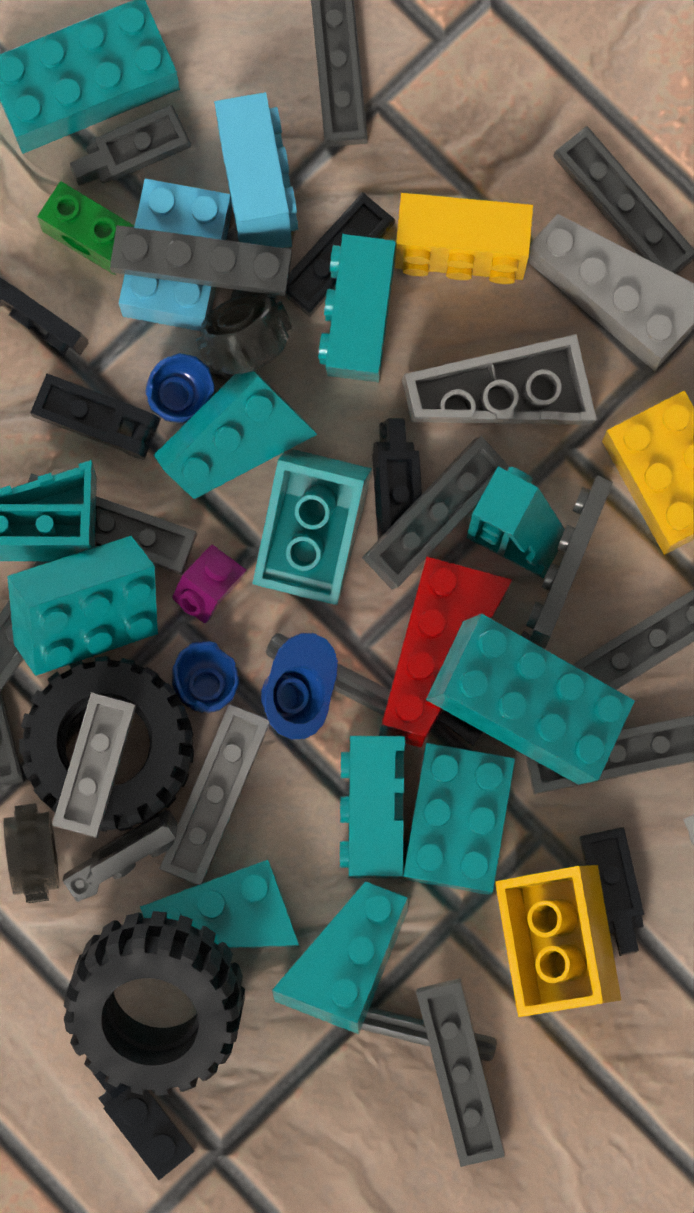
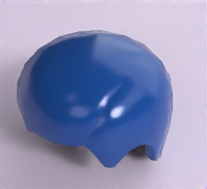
(179, 387)
(205, 677)

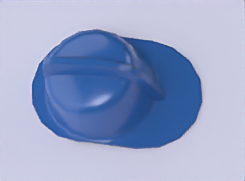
(300, 686)

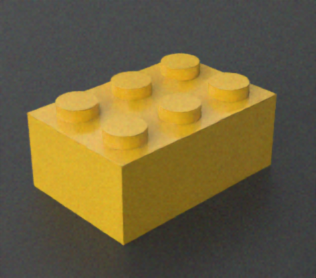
(463, 237)
(657, 467)
(558, 940)

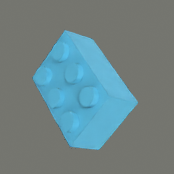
(257, 170)
(179, 211)

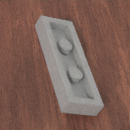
(94, 765)

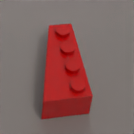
(442, 603)

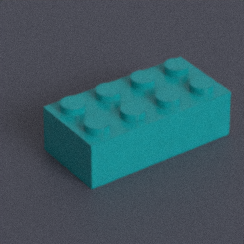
(84, 74)
(530, 699)

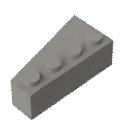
(619, 289)
(507, 387)

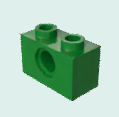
(81, 224)

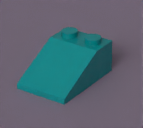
(311, 525)

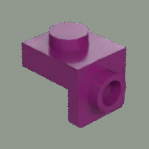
(207, 583)

